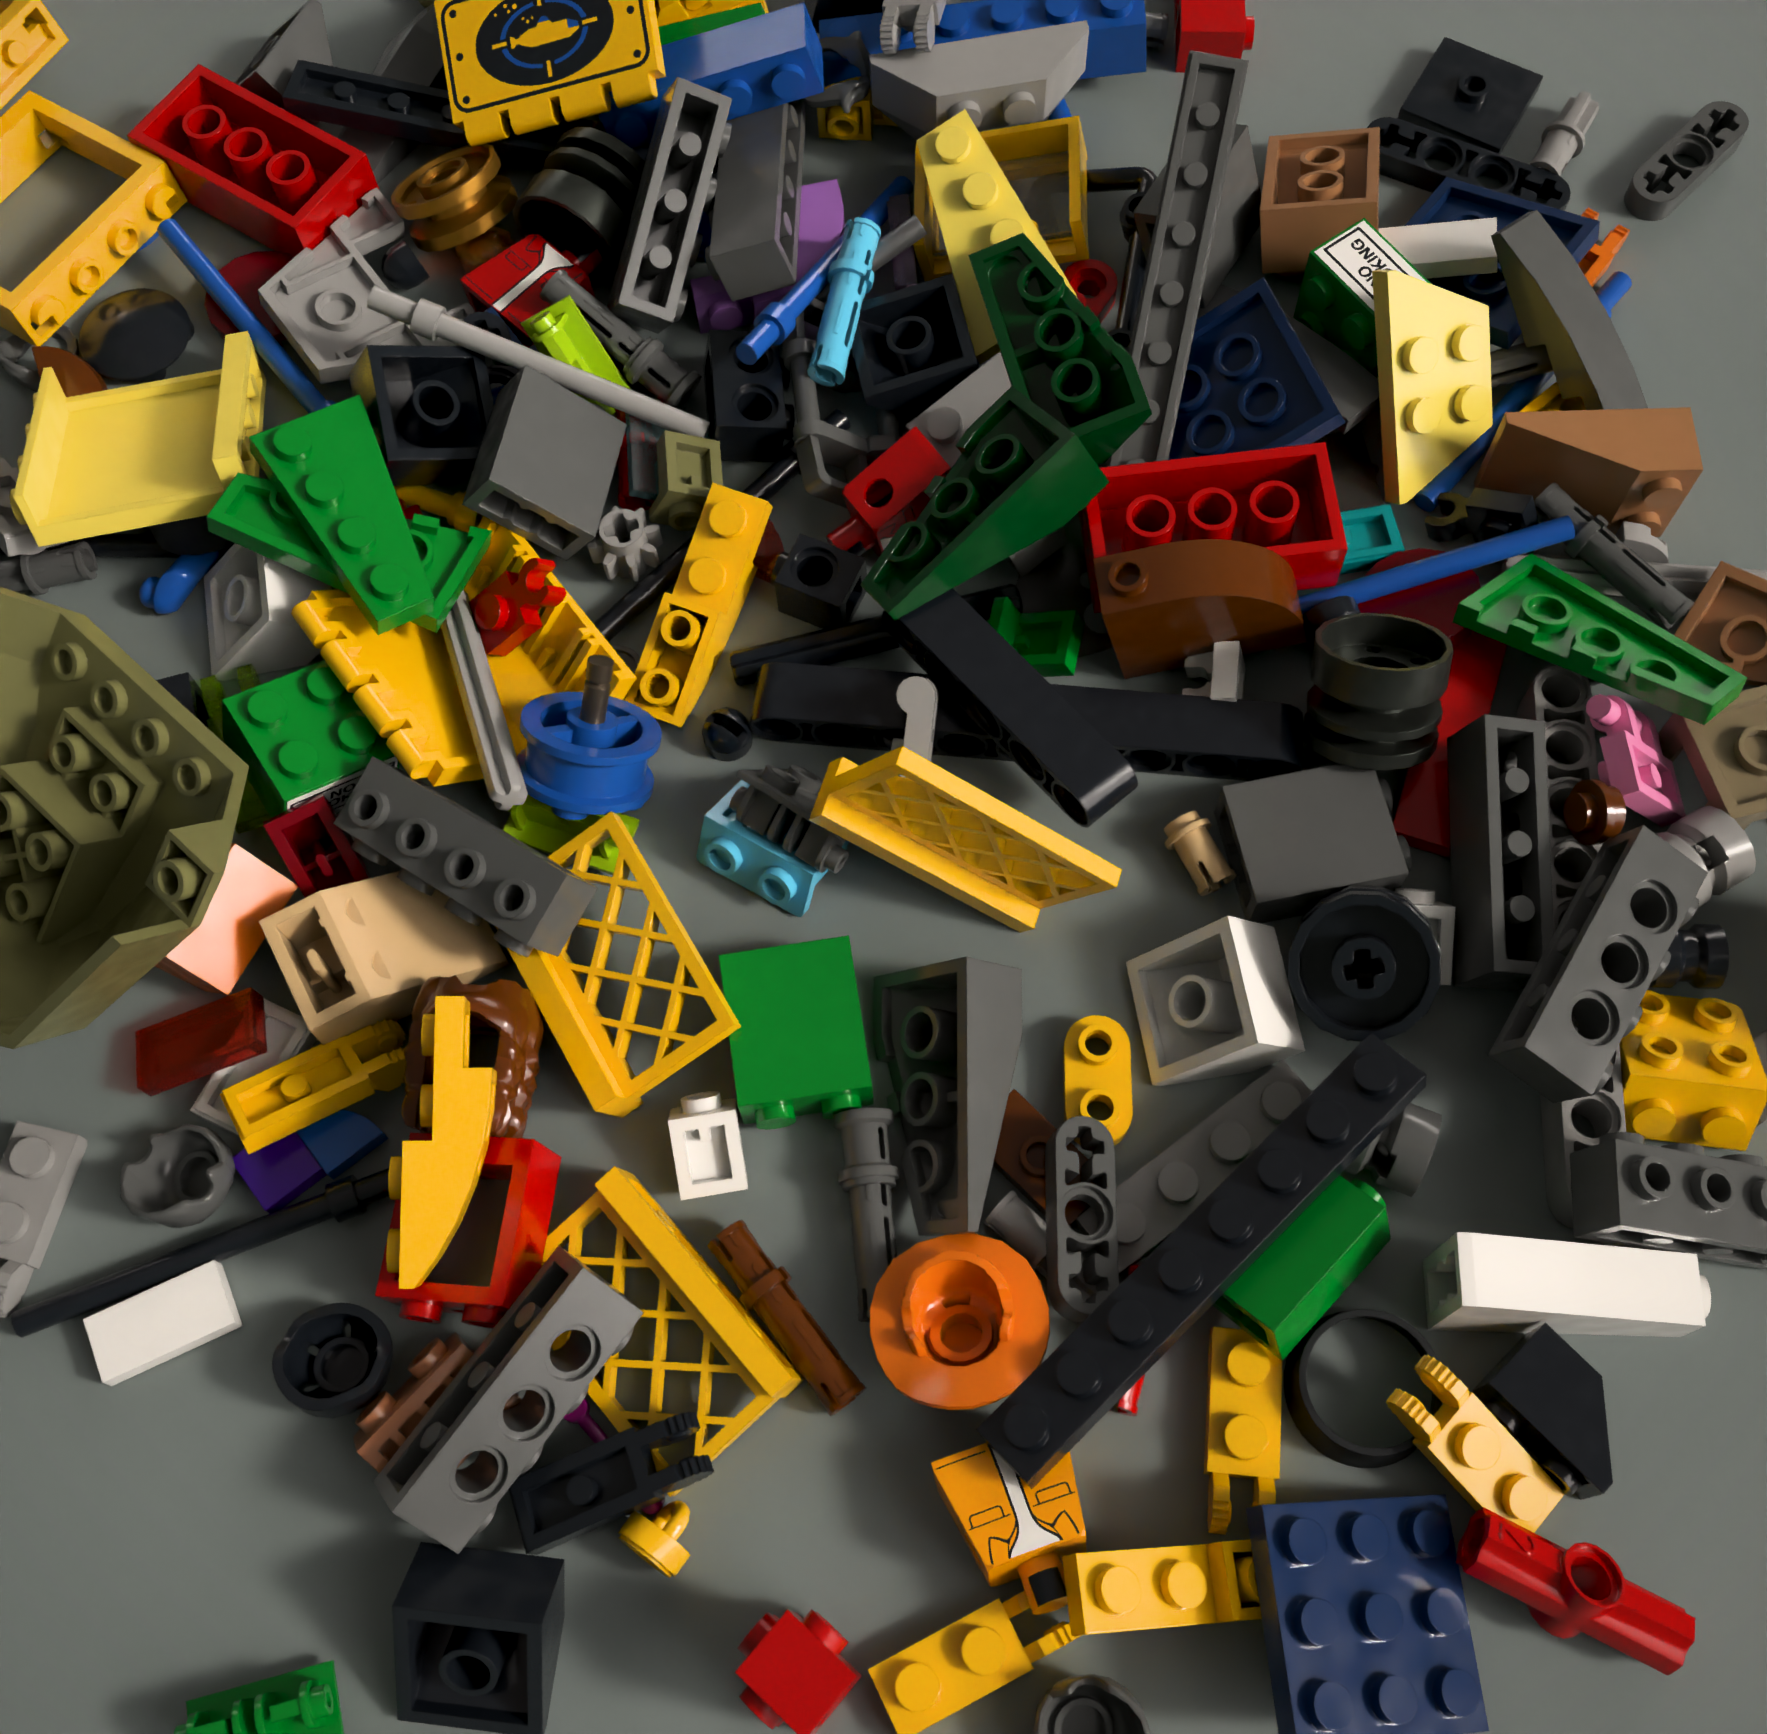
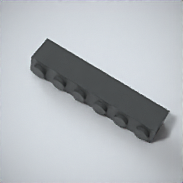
(758, 202)

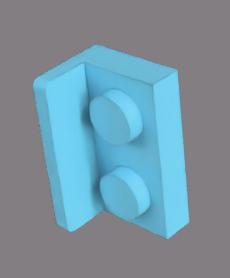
(754, 860)

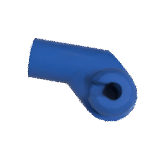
(177, 583)

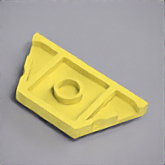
(1429, 378)

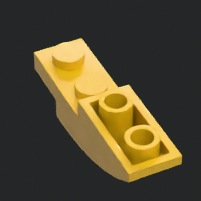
(703, 607)
(441, 1174)
(1160, 1587)

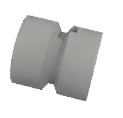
(1716, 845)

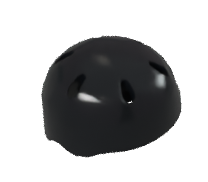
(343, 1368)

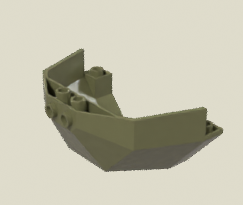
(107, 820)

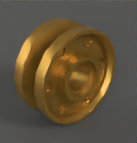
(454, 197)

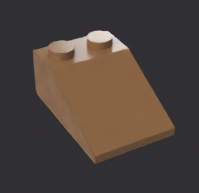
(1315, 191)
(1608, 460)

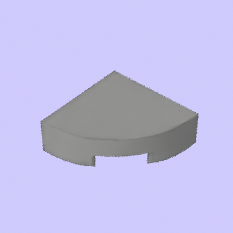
(1640, 540)

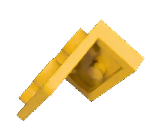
(1692, 1073)

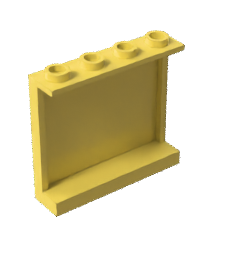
(138, 449)

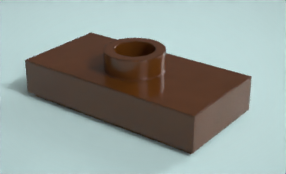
(1022, 1154)

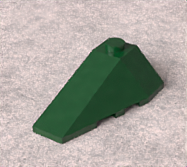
(1059, 348)
(1009, 488)

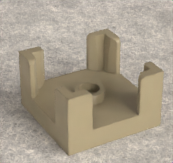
(1727, 754)

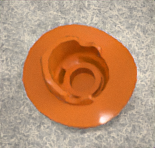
(959, 1321)

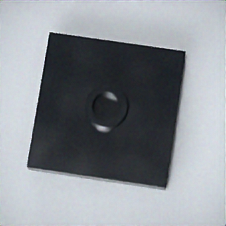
(1470, 96)

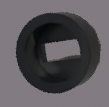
(402, 267)
(722, 743)

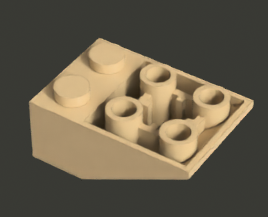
(369, 949)

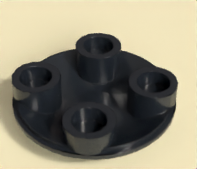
(135, 335)

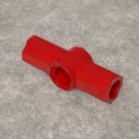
(1576, 1591)

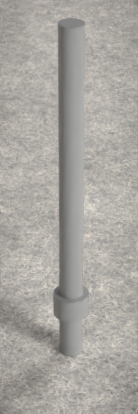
(431, 321)

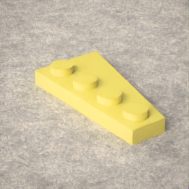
(974, 212)

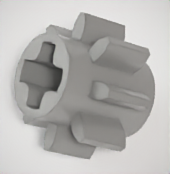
(626, 544)

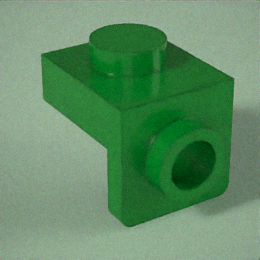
(1043, 639)

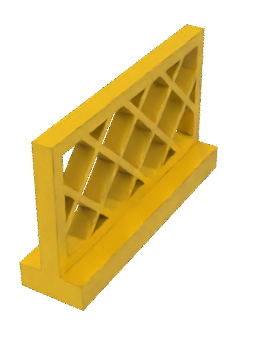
(957, 837)
(571, 1005)
(703, 1297)

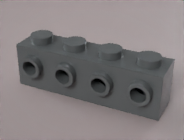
(669, 206)
(1499, 851)
(465, 858)
(1671, 1199)

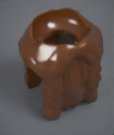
(495, 1010)

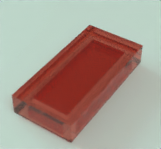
(200, 1042)

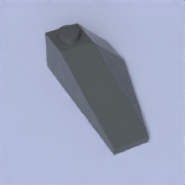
(951, 1062)

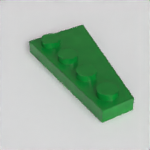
(346, 503)
(261, 521)
(1594, 636)

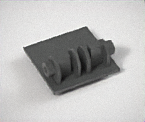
(772, 807)

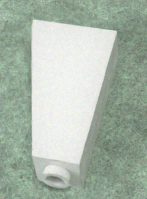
(1571, 1286)

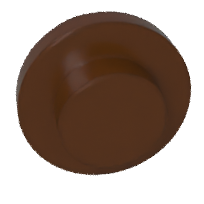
(1594, 812)

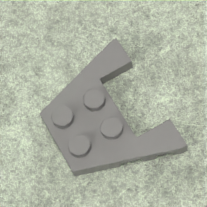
(325, 292)

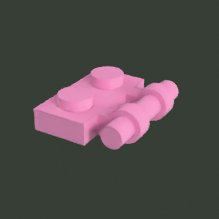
(1635, 760)

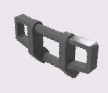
(821, 441)

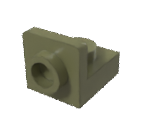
(685, 476)

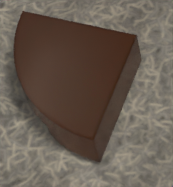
(72, 372)

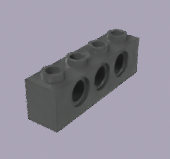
(1539, 1039)
(470, 1416)

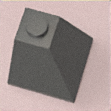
(299, 37)

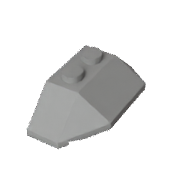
(994, 77)

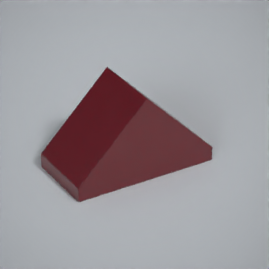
(315, 847)

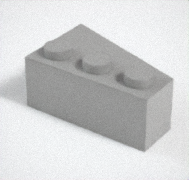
(950, 418)

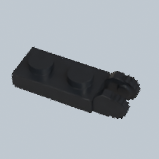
(603, 1483)

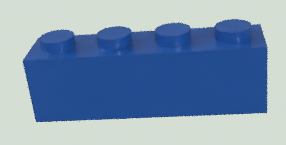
(751, 61)

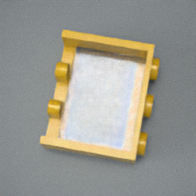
(1049, 177)

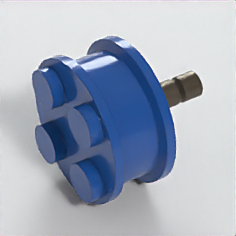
(588, 748)

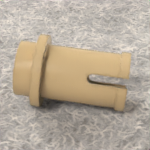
(1198, 852)

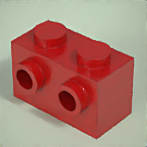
(795, 1670)

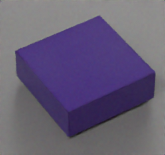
(279, 1171)

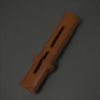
(793, 1327)

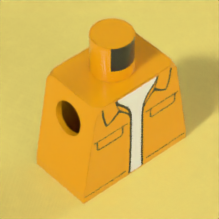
(1014, 1527)

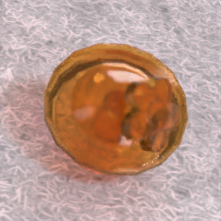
(483, 248)

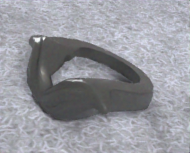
(851, 91)
(14, 348)

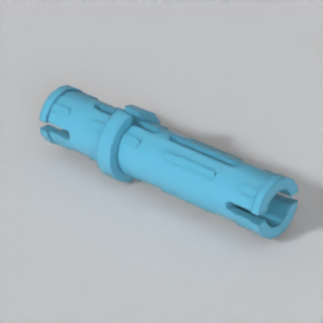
(849, 282)

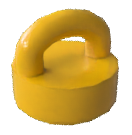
(657, 1539)

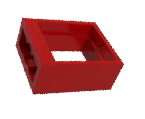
(520, 1246)

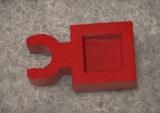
(509, 606)

